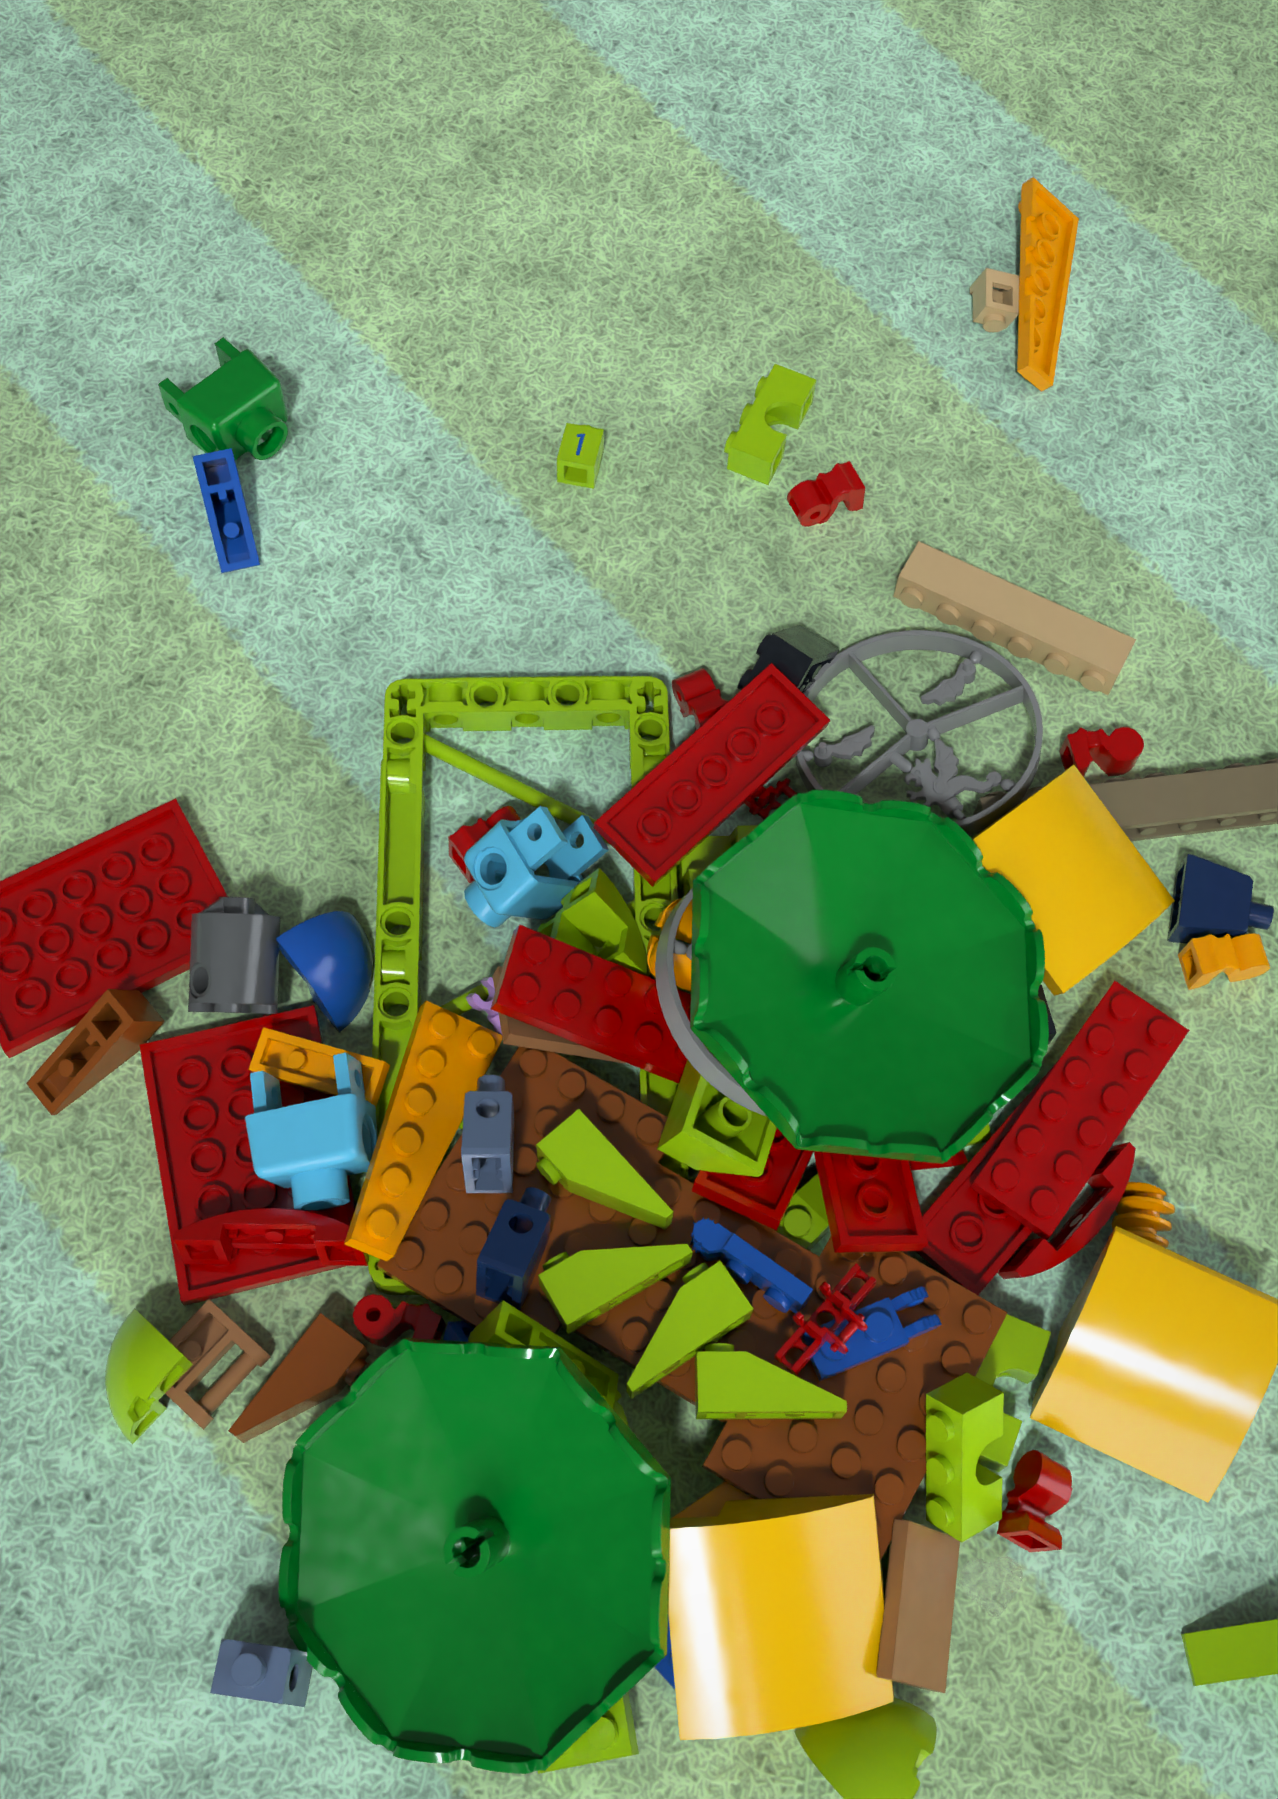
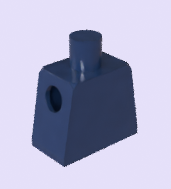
(1213, 902)
(514, 1249)

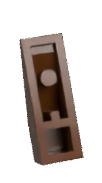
(95, 1048)
(310, 1374)

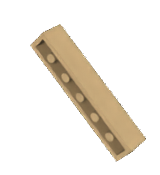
(1013, 618)

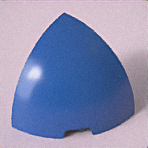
(334, 962)

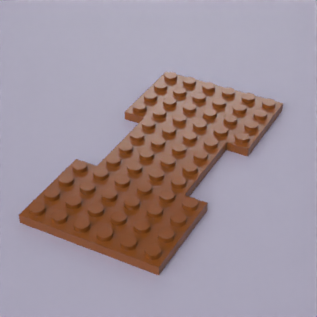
(867, 1451)

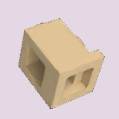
(995, 307)

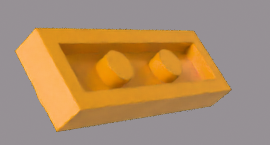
(312, 1064)

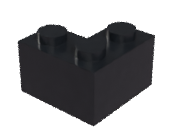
(795, 654)

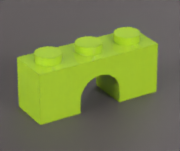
(780, 399)
(1014, 1354)
(959, 1425)

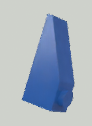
(226, 510)

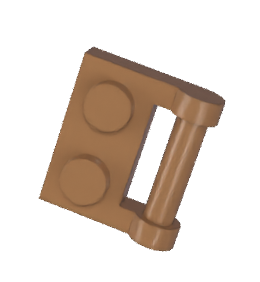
(204, 1342)

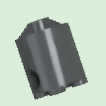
(234, 958)

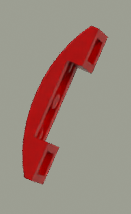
(1109, 1185)
(266, 1228)

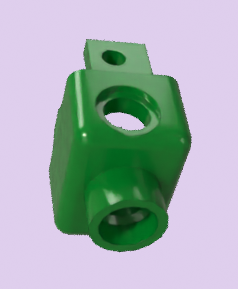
(233, 406)

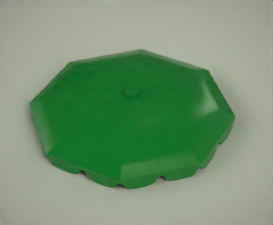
(867, 977)
(476, 1553)

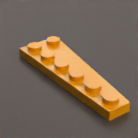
(1044, 277)
(421, 1119)

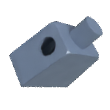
(488, 1137)
(261, 1673)

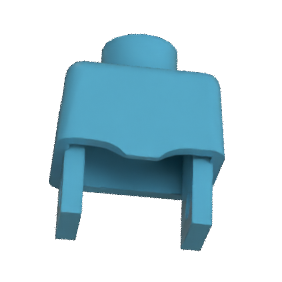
(512, 851)
(315, 1141)

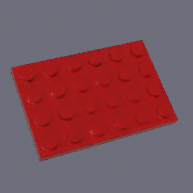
(99, 921)
(198, 1112)

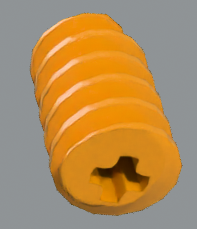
(1141, 1211)

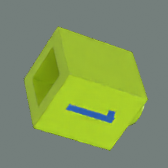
(580, 455)

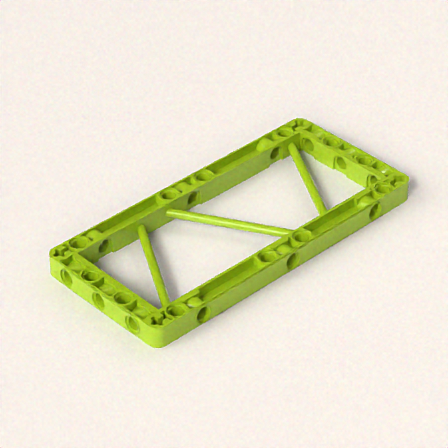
(402, 830)

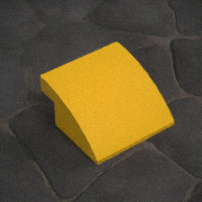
(1076, 874)
(1161, 1364)
(776, 1615)

